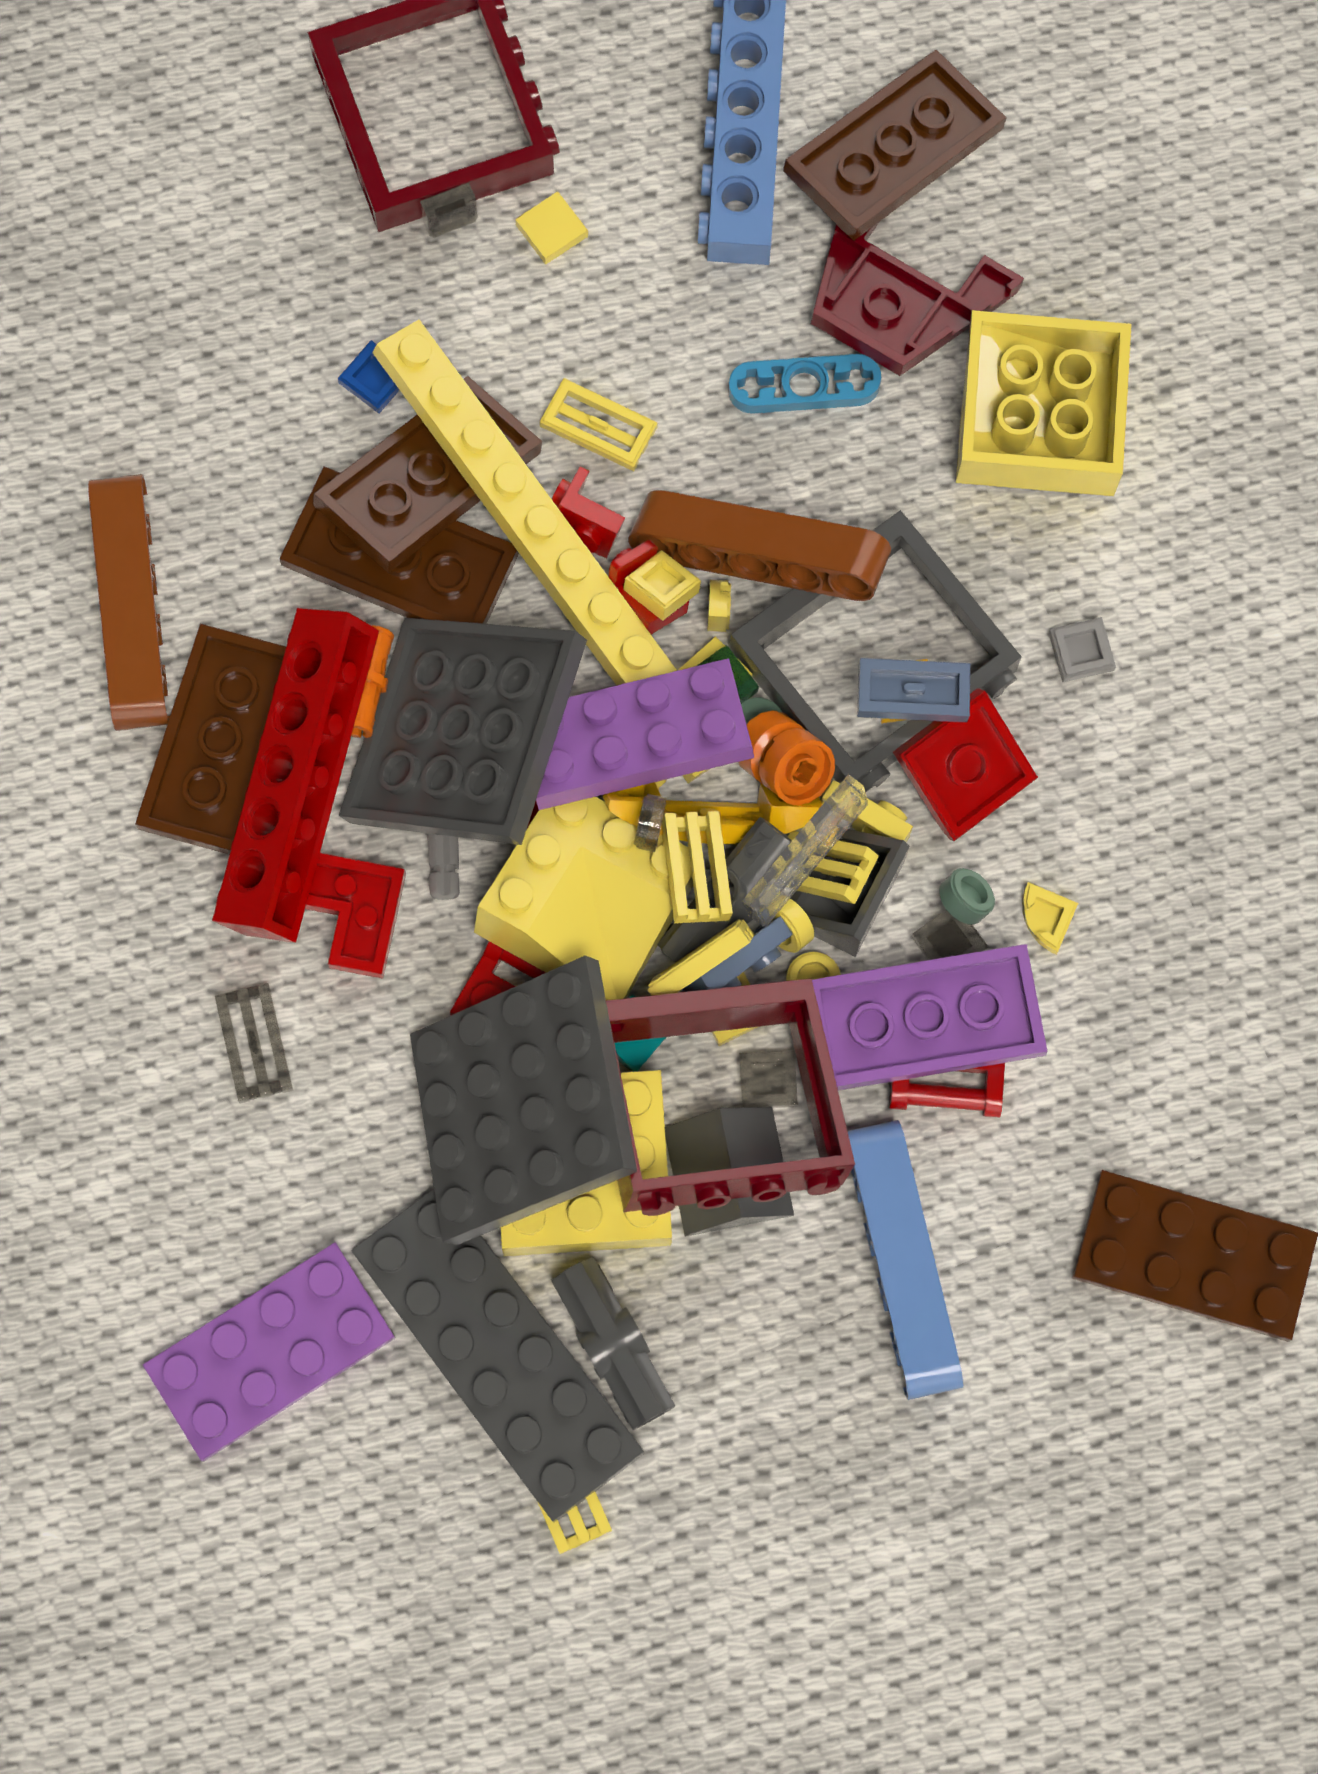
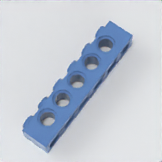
(748, 233)

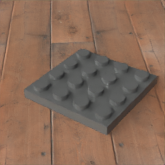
(464, 729)
(522, 1101)

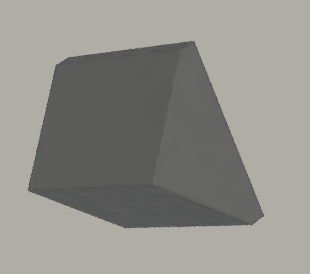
(846, 923)
(726, 1141)

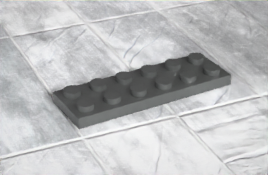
(499, 1358)

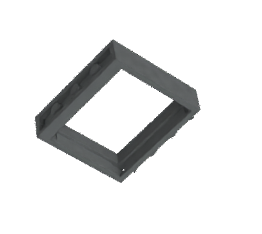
(796, 605)

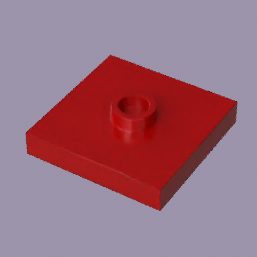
(965, 766)

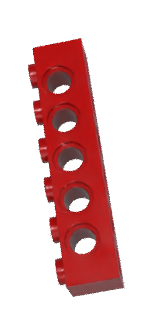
(296, 775)

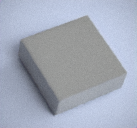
(1082, 649)

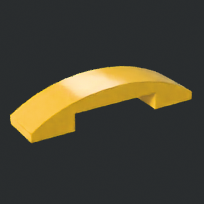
(735, 818)

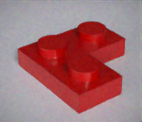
(367, 908)

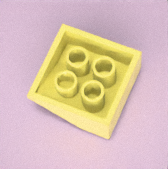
(1044, 403)
(580, 893)
(597, 1217)

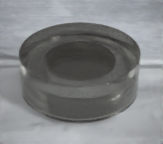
(650, 822)

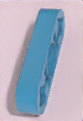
(816, 366)

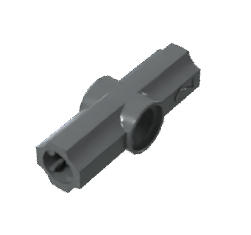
(744, 869)
(613, 1343)

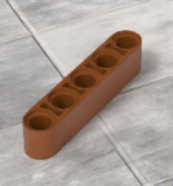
(763, 545)
(127, 602)

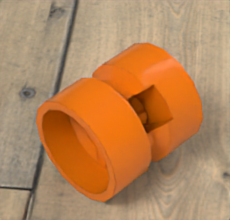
(788, 758)

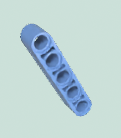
(904, 1260)

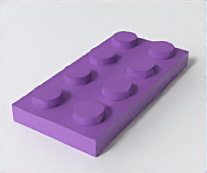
(646, 734)
(931, 1017)
(268, 1352)

